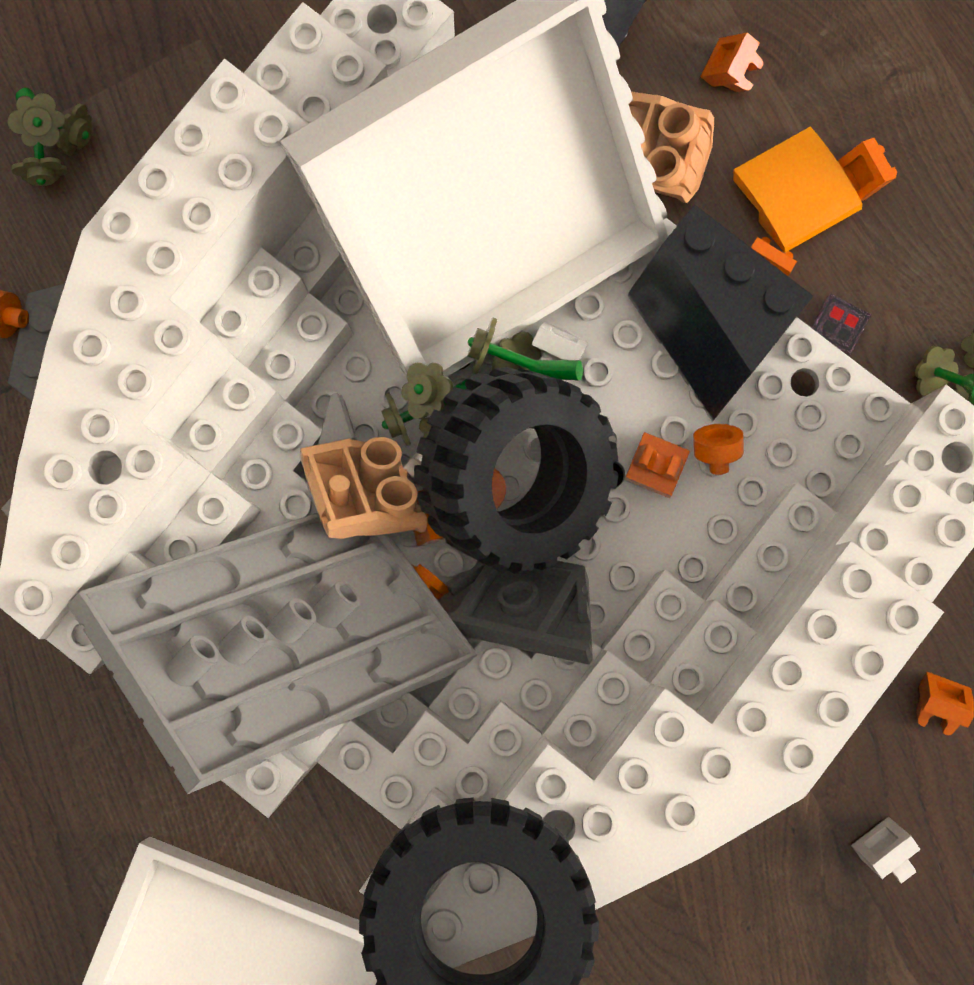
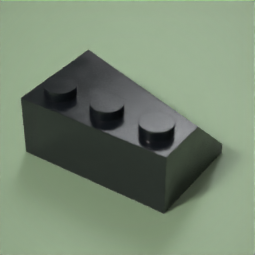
(715, 306)

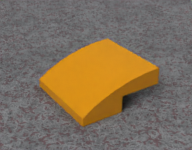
(797, 189)

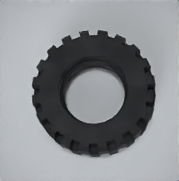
(570, 481)
(488, 834)

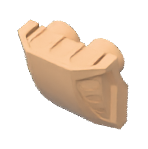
(675, 142)
(362, 488)

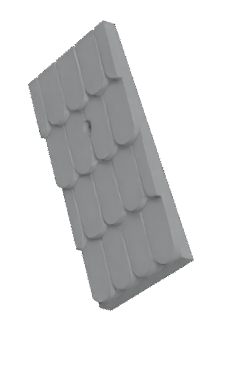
(267, 643)

